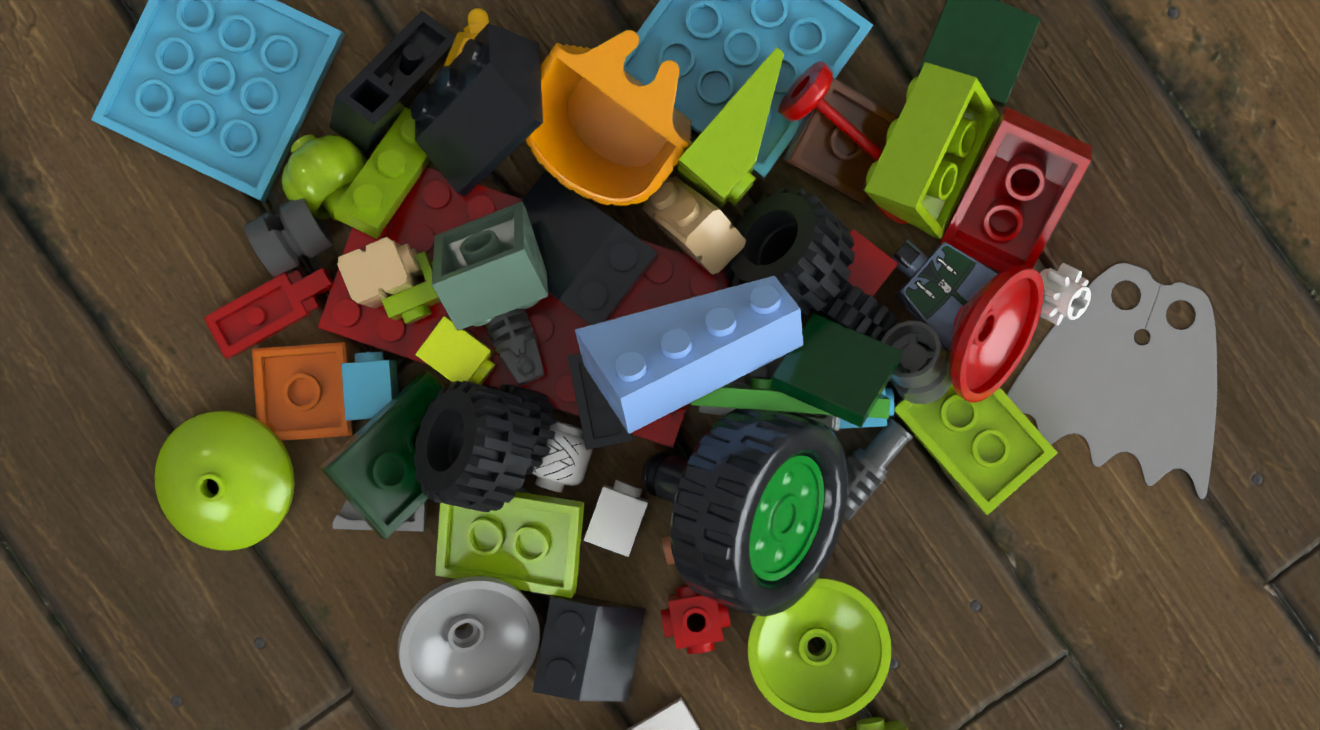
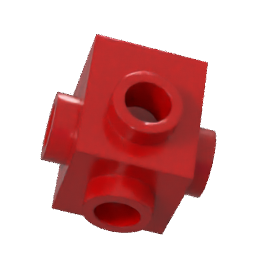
(681, 607)

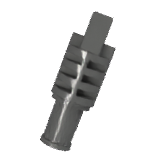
(516, 345)
(868, 466)

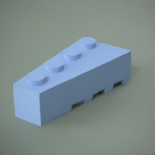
(688, 348)

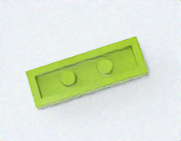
(383, 179)

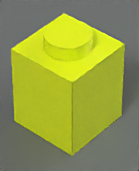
(457, 354)

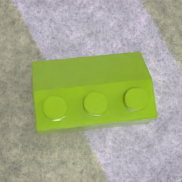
(932, 148)

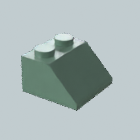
(488, 267)

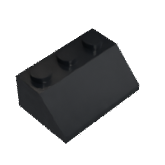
(480, 106)

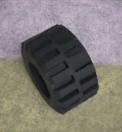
(797, 243)
(473, 447)

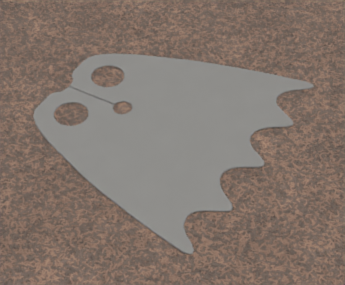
(1125, 394)

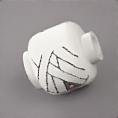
(566, 459)

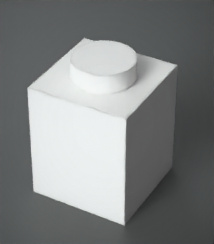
(617, 517)

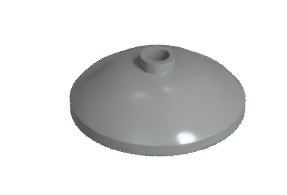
(473, 662)

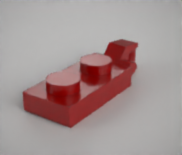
(267, 310)

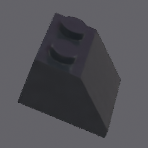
(588, 649)

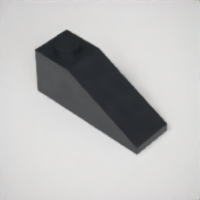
(390, 82)

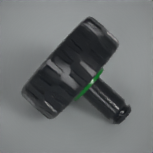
(754, 508)

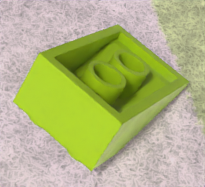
(728, 148)

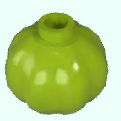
(321, 172)

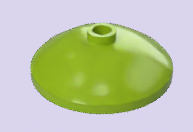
(248, 467)
(837, 678)

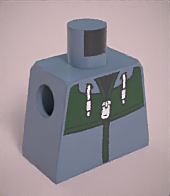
(938, 284)

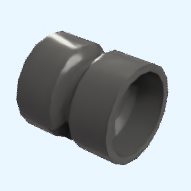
(287, 236)
(924, 363)

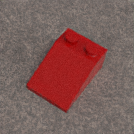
(1017, 192)

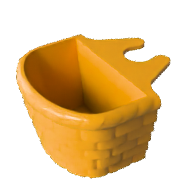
(606, 128)

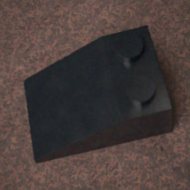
(586, 253)

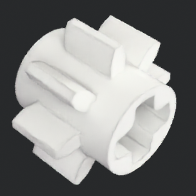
(1064, 294)

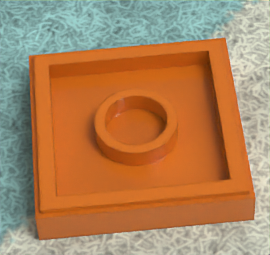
(302, 390)

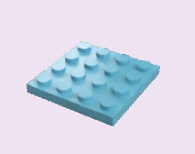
(728, 40)
(220, 85)

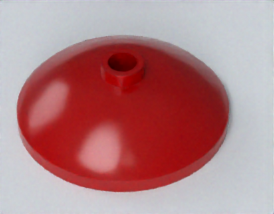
(994, 332)

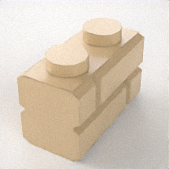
(694, 225)
(379, 271)

